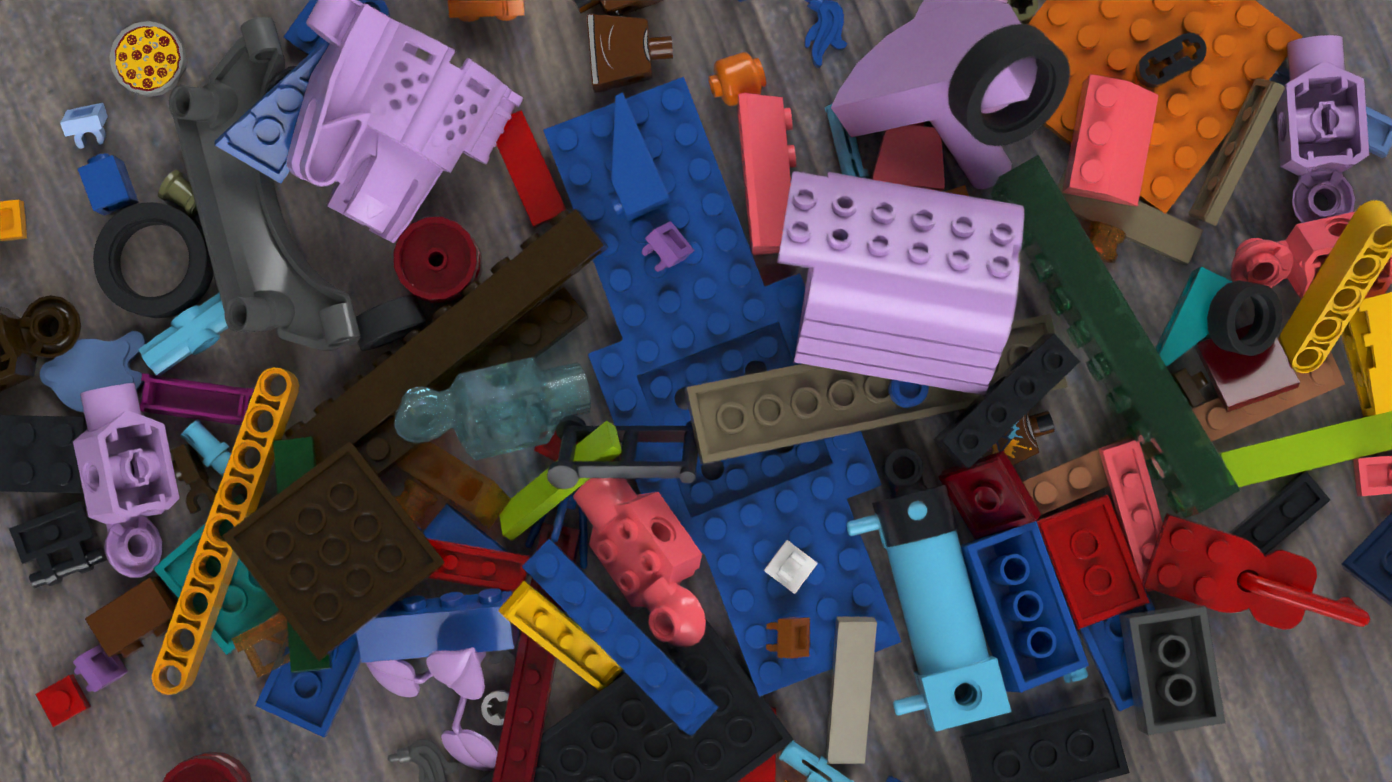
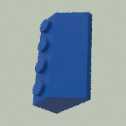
(1022, 608)

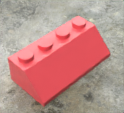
(765, 167)

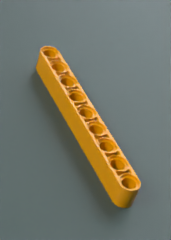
(212, 544)

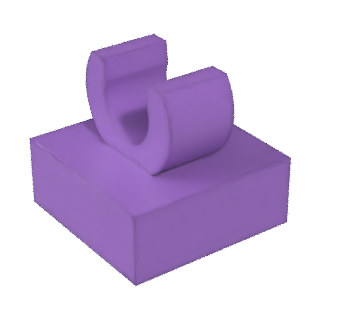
(669, 246)
(99, 668)

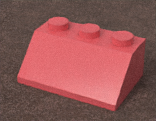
(1110, 140)

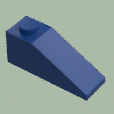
(634, 174)

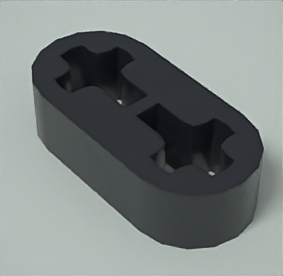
(1167, 53)

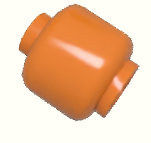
(736, 76)

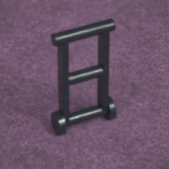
(573, 429)

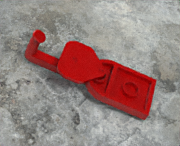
(1235, 575)

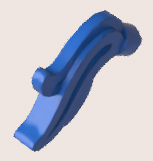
(826, 30)

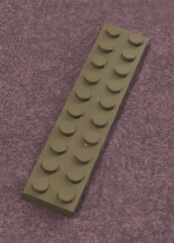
(819, 402)

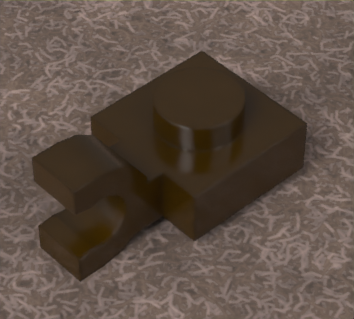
(190, 469)

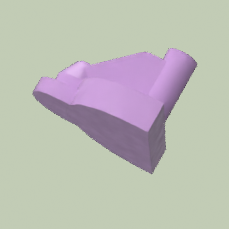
(910, 77)

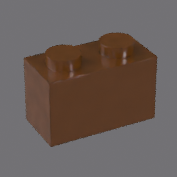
(133, 617)

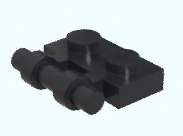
(53, 533)

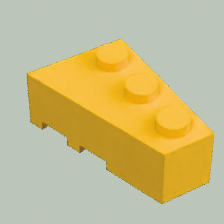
(1369, 353)

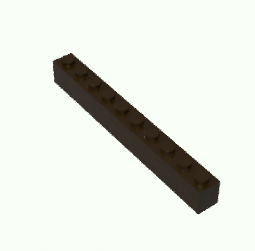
(455, 333)

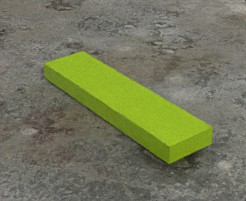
(541, 496)

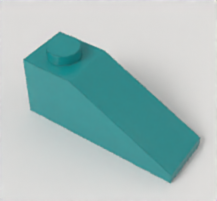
(1189, 318)

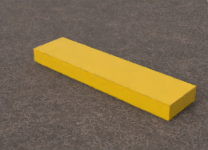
(560, 636)

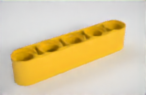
(1338, 287)

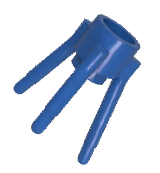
(570, 504)

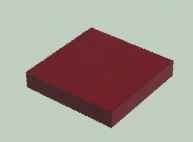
(1246, 378)
(990, 495)

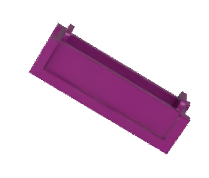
(194, 399)

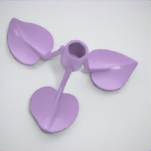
(464, 675)

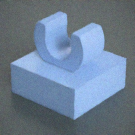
(84, 120)

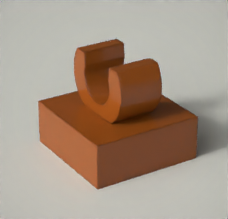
(792, 637)

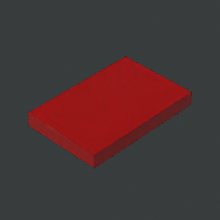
(1092, 562)

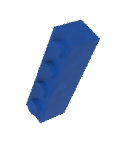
(438, 624)

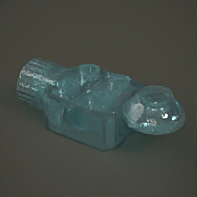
(496, 407)

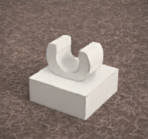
(790, 566)

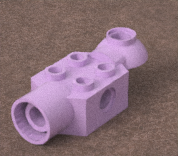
(1321, 125)
(125, 476)

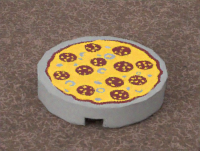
(148, 58)

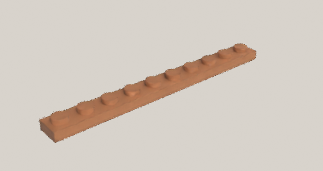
(1087, 475)

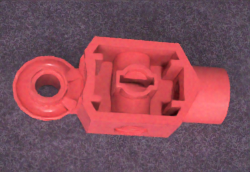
(1297, 257)
(645, 555)

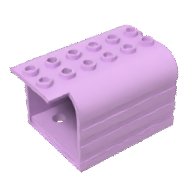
(902, 279)

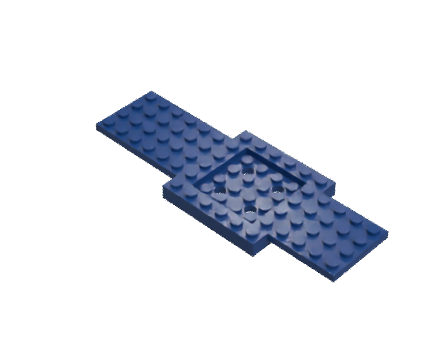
(705, 327)

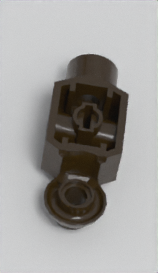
(30, 337)

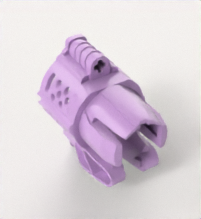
(387, 118)

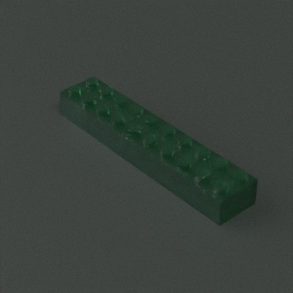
(1115, 343)

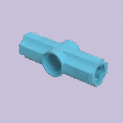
(189, 334)

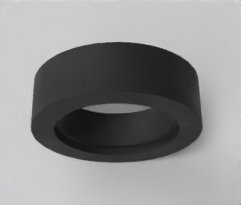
(986, 62)
(109, 250)

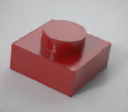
(63, 700)

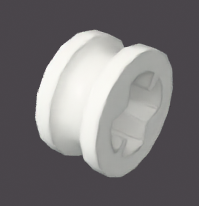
(495, 719)

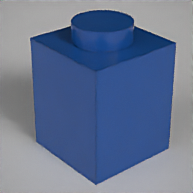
(107, 184)

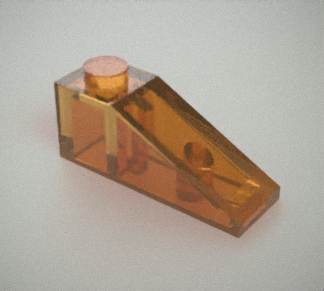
(456, 483)

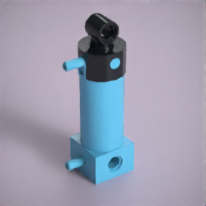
(935, 600)

